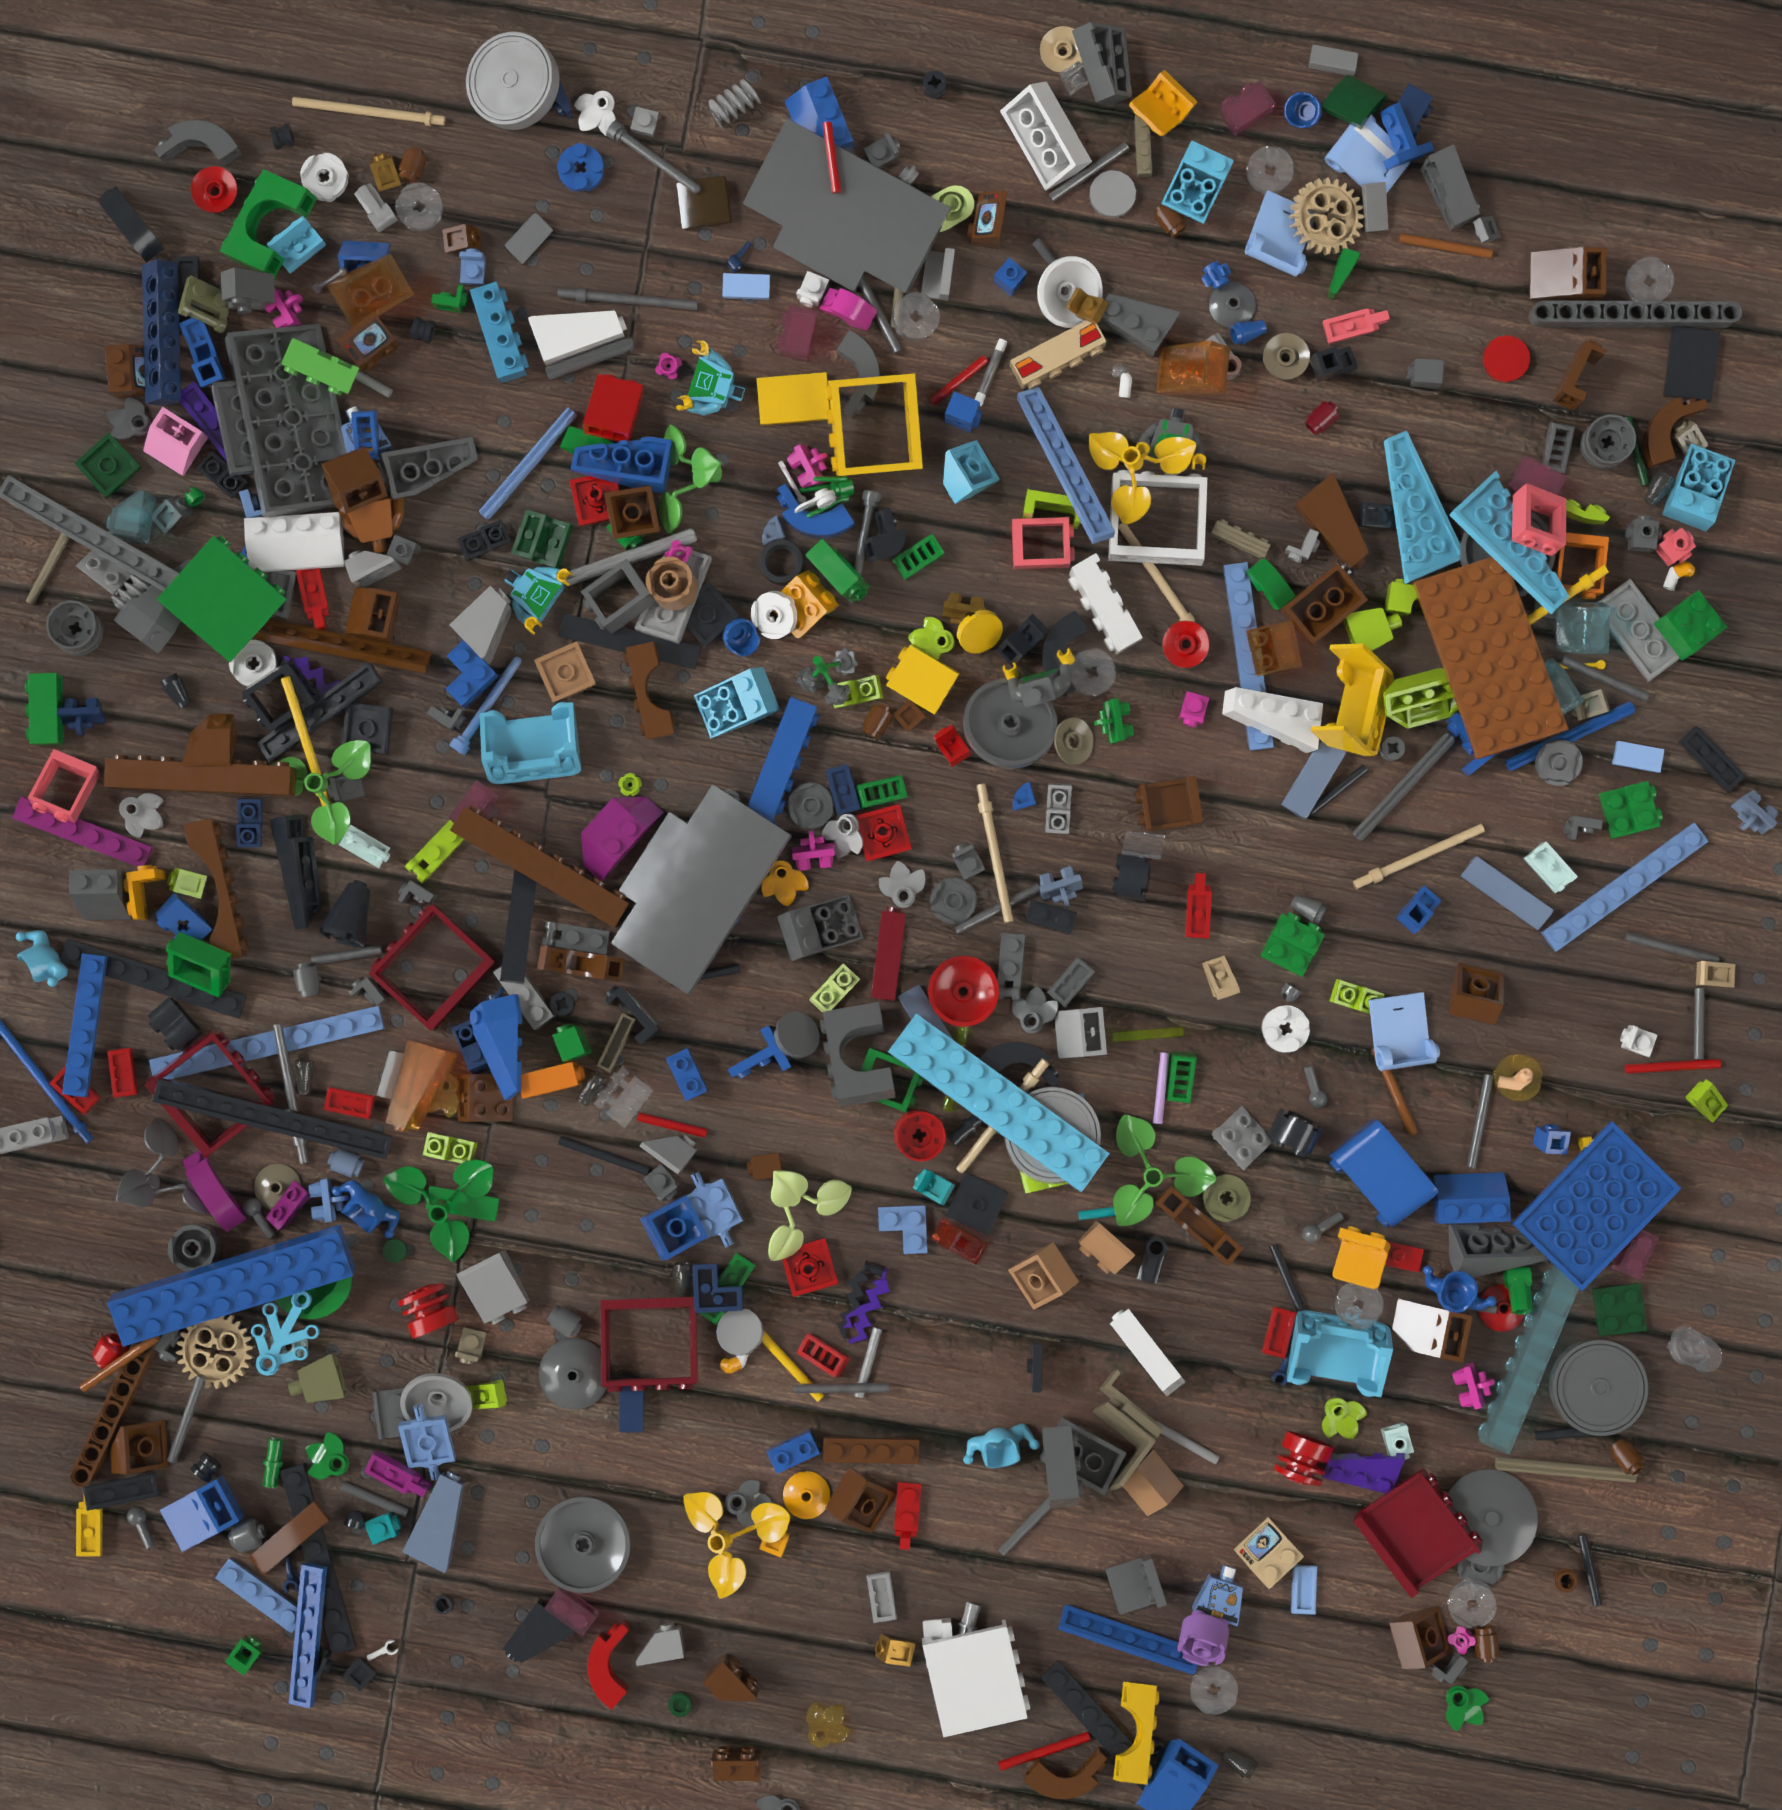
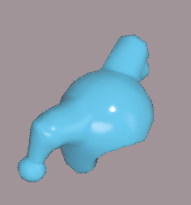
(41, 958)
(1000, 1446)

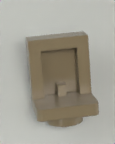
(1593, 705)

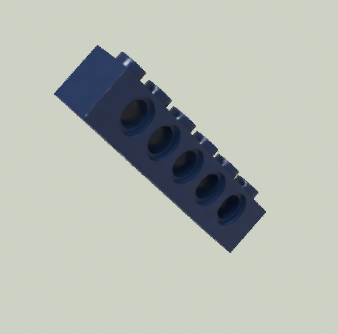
(161, 333)

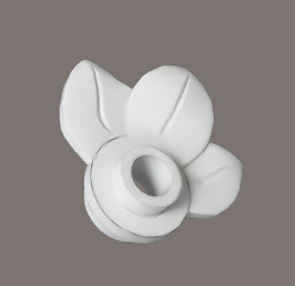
(593, 114)
(823, 499)

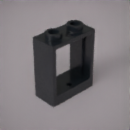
(299, 683)

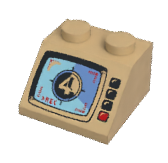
(1268, 1553)

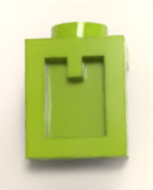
(186, 882)

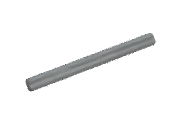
(634, 555)

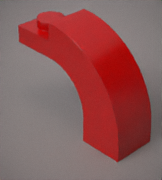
(600, 1673)

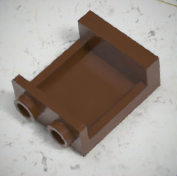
(1567, 394)
(1169, 804)

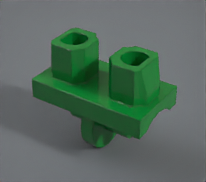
(1111, 720)

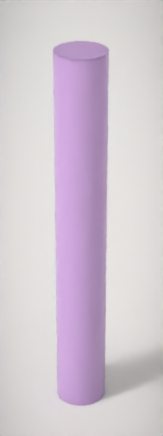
(1161, 1088)

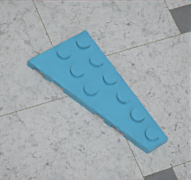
(1488, 520)
(1421, 523)

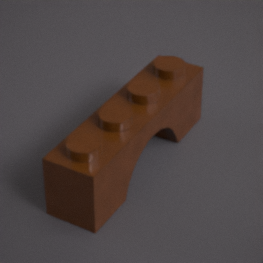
(643, 661)
(1198, 1225)
(871, 1450)

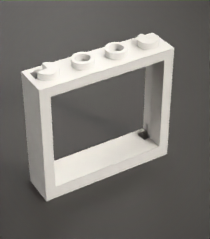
(1156, 554)

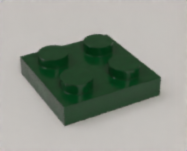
(108, 465)
(1619, 1309)

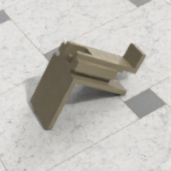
(1131, 1424)

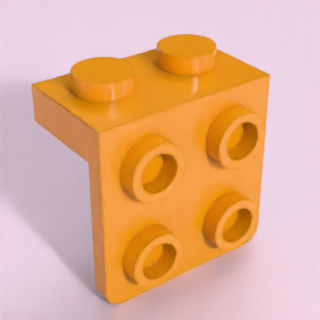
(1163, 104)
(810, 600)
(134, 885)
(1361, 1258)

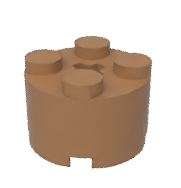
(660, 586)

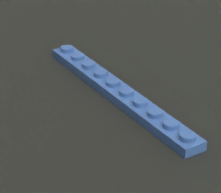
(265, 1044)

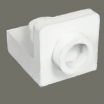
(812, 290)
(1638, 1040)

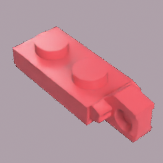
(1353, 324)

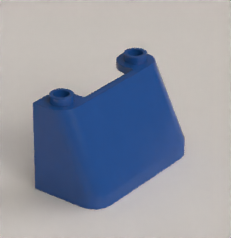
(1383, 1173)

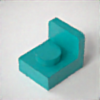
(383, 1527)

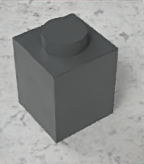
(1426, 373)

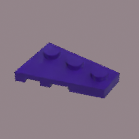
(1368, 1472)

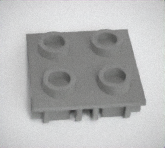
(104, 572)
(1242, 1137)

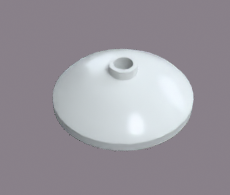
(1067, 273)

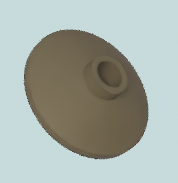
(1288, 345)
(1080, 741)
(274, 1173)

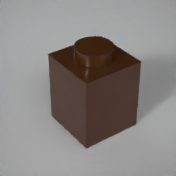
(764, 1165)

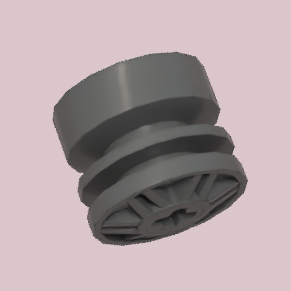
(1620, 437)
(71, 616)

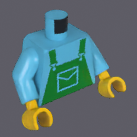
(711, 384)
(536, 593)

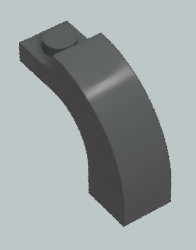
(198, 133)
(862, 357)

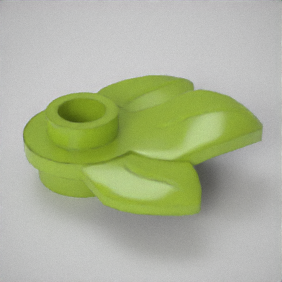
(928, 638)
(1344, 1420)

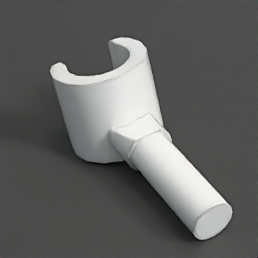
(382, 1651)

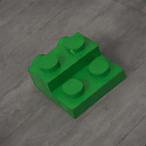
(1630, 809)
(1292, 944)

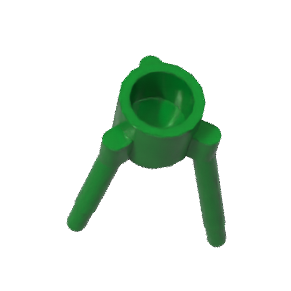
(841, 485)

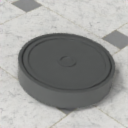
(1598, 1387)

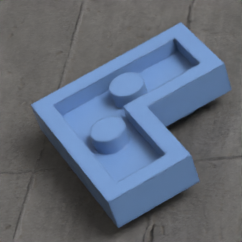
(910, 1220)

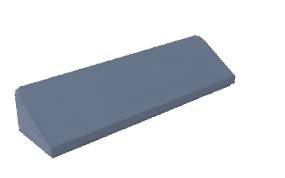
(1313, 780)
(1506, 893)
(917, 1003)

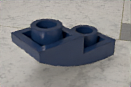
(562, 104)
(250, 822)
(631, 1411)

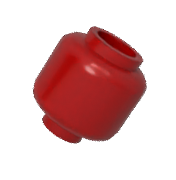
(108, 1349)

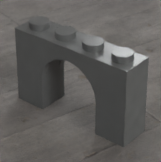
(841, 1027)

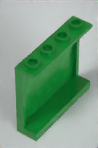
(222, 597)

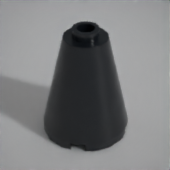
(349, 916)

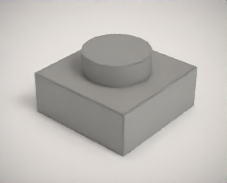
(644, 121)

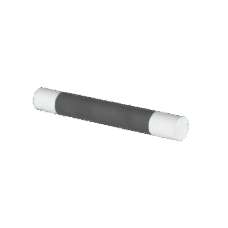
(990, 372)

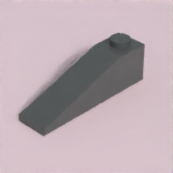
(1488, 1251)

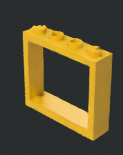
(912, 424)

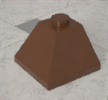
(632, 512)
(212, 742)
(140, 1448)

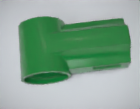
(1518, 1283)

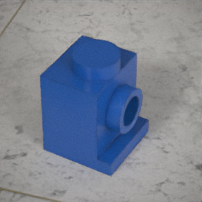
(1551, 1139)

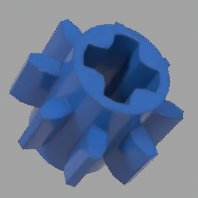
(1216, 275)

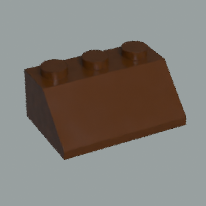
(1323, 604)

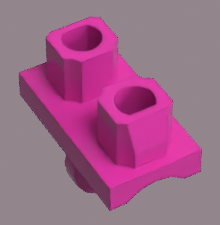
(288, 317)
(812, 463)
(813, 848)
(1474, 1396)

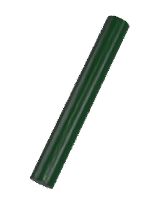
(1638, 459)

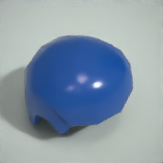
(1302, 110)
(741, 637)

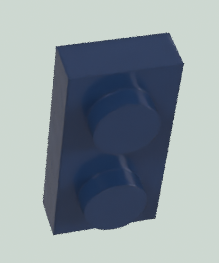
(842, 789)

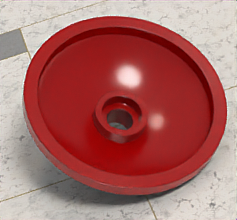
(981, 987)

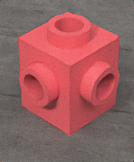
(1675, 546)

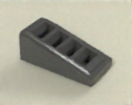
(1553, 427)

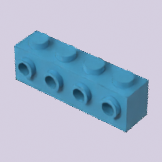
(498, 332)

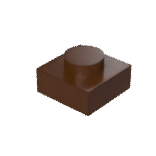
(909, 716)

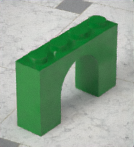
(268, 194)

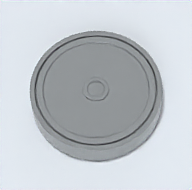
(512, 80)
(1071, 1109)

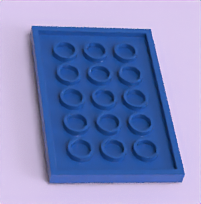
(1596, 1206)

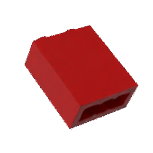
(613, 408)

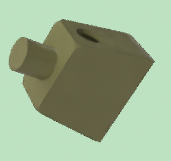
(320, 1380)

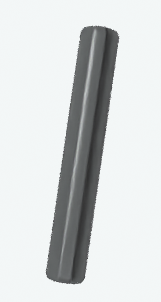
(590, 358)

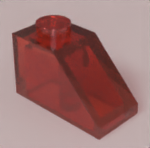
(959, 1241)

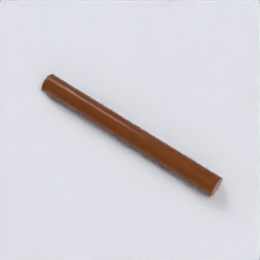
(1446, 245)
(1399, 1101)
(118, 1363)

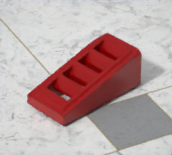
(844, 1359)

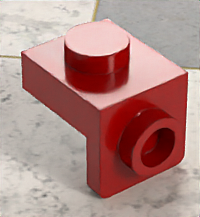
(951, 745)

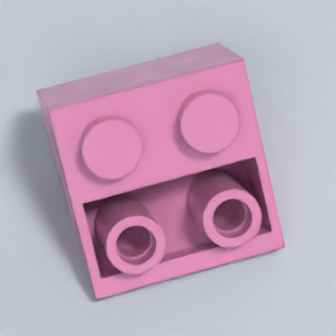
(173, 441)

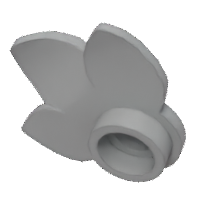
(145, 813)
(844, 838)
(902, 881)

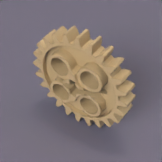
(1322, 237)
(212, 1369)

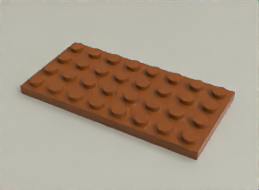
(1490, 657)

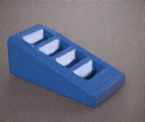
(373, 424)

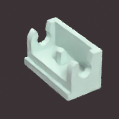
(1550, 867)

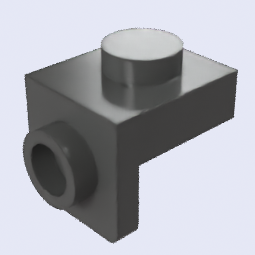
(1454, 1668)

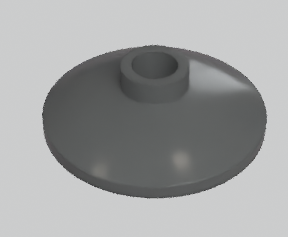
(1224, 313)

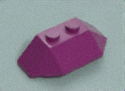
(616, 832)

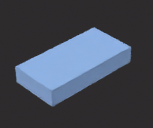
(746, 286)
(1638, 757)
(1304, 1589)

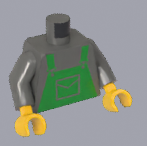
(1168, 429)
(1041, 686)

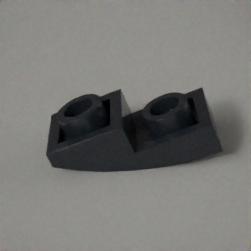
(217, 471)
(484, 540)

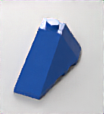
(627, 462)
(496, 1032)

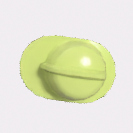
(959, 200)

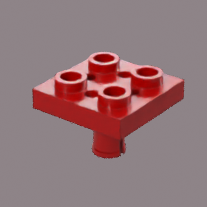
(582, 489)
(898, 841)
(824, 1276)

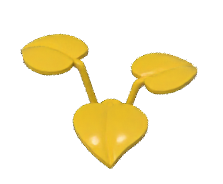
(1111, 447)
(724, 1571)

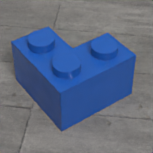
(475, 675)

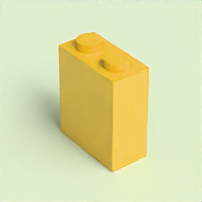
(922, 678)

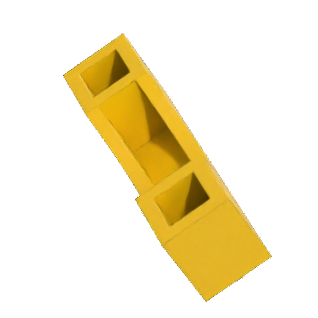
(1134, 1764)

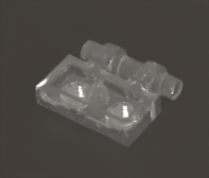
(628, 1102)

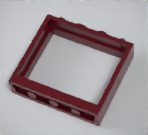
(397, 947)
(888, 954)
(181, 1117)
(647, 1304)

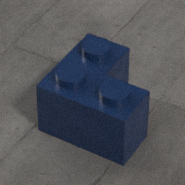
(711, 1296)

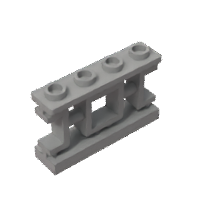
(32, 1134)

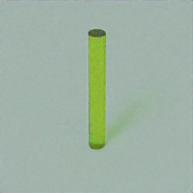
(1147, 1034)

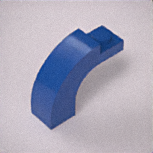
(207, 361)
(818, 526)

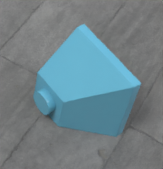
(967, 471)

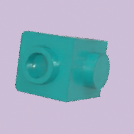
(933, 1186)

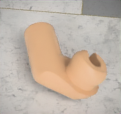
(1518, 1081)

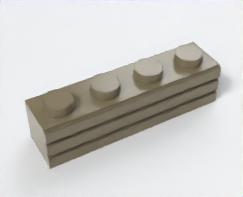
(1143, 148)
(1240, 539)
(616, 1042)

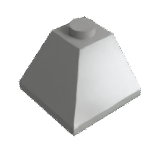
(369, 567)
(671, 1151)

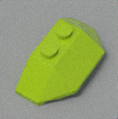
(1420, 699)

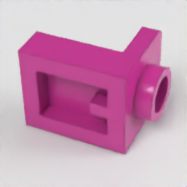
(1193, 709)

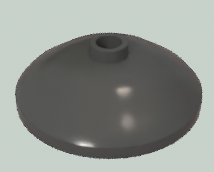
(576, 1356)

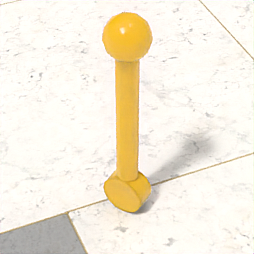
(1600, 664)

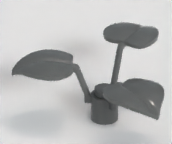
(139, 1188)

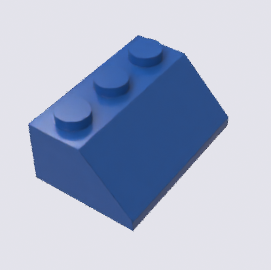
(815, 105)
(1471, 1198)

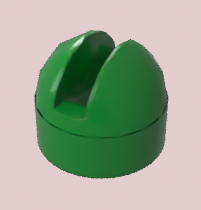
(194, 497)

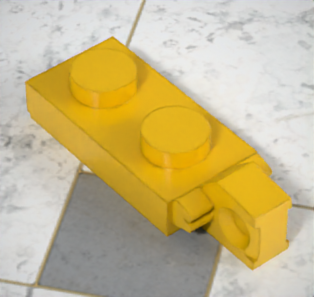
(88, 1531)

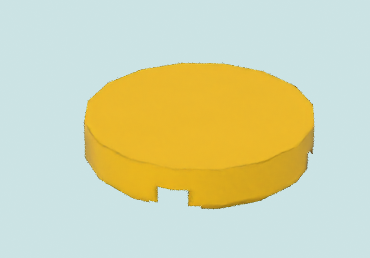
(979, 631)

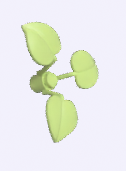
(787, 1191)

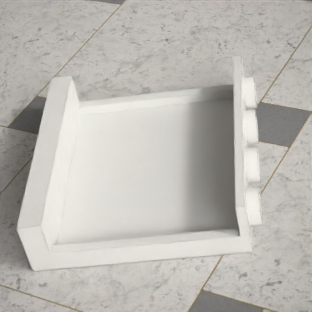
(976, 1679)

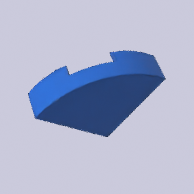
(1023, 797)

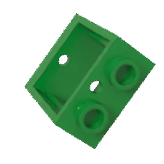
(838, 571)
(198, 964)
(916, 1080)

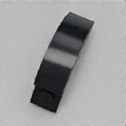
(130, 224)
(1059, 637)
(1019, 1052)

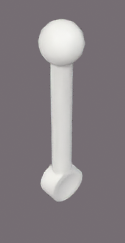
(801, 499)

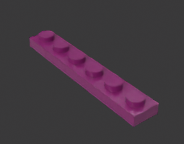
(85, 835)

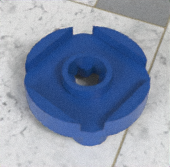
(578, 155)

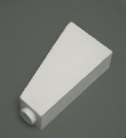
(575, 333)
(1146, 1351)

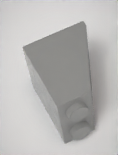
(484, 622)
(494, 1288)

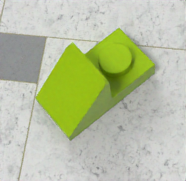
(1707, 1100)
(488, 1395)

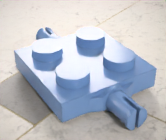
(715, 1208)
(427, 1441)

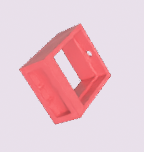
(1545, 503)
(1017, 543)
(71, 764)

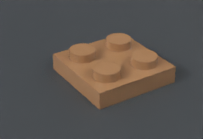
(565, 672)

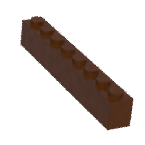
(173, 776)
(539, 866)

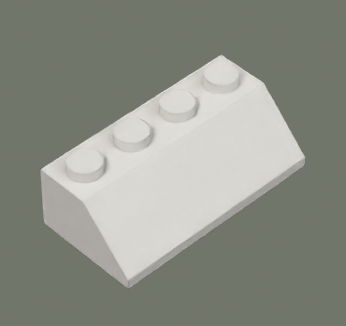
(1045, 135)
(295, 542)

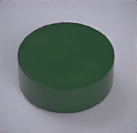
(395, 1250)
(680, 1704)

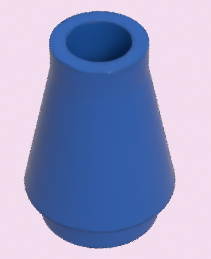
(1246, 331)

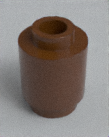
(412, 165)
(1170, 220)
(877, 720)
(1627, 1457)
(1486, 1643)

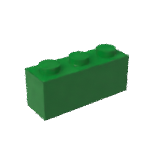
(45, 696)
(571, 1042)

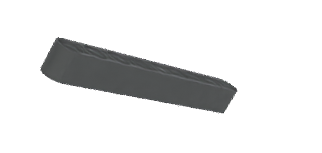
(1644, 308)

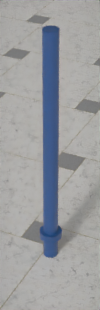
(79, 1127)

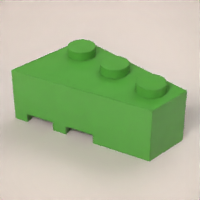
(319, 367)

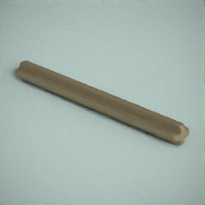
(1563, 1469)

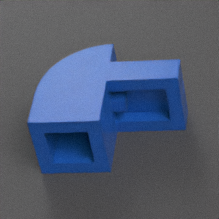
(1418, 910)

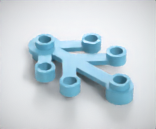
(282, 1336)

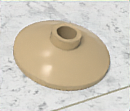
(1055, 40)

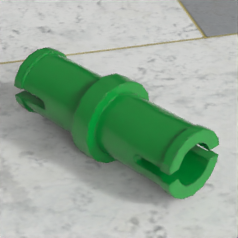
(273, 1462)

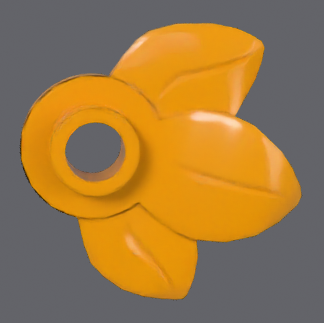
(784, 886)

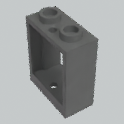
(628, 611)

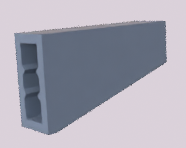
(437, 1526)

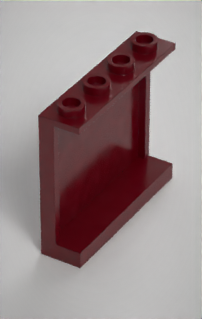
(1417, 1531)

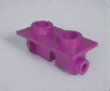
(284, 1210)

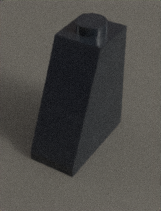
(536, 1634)

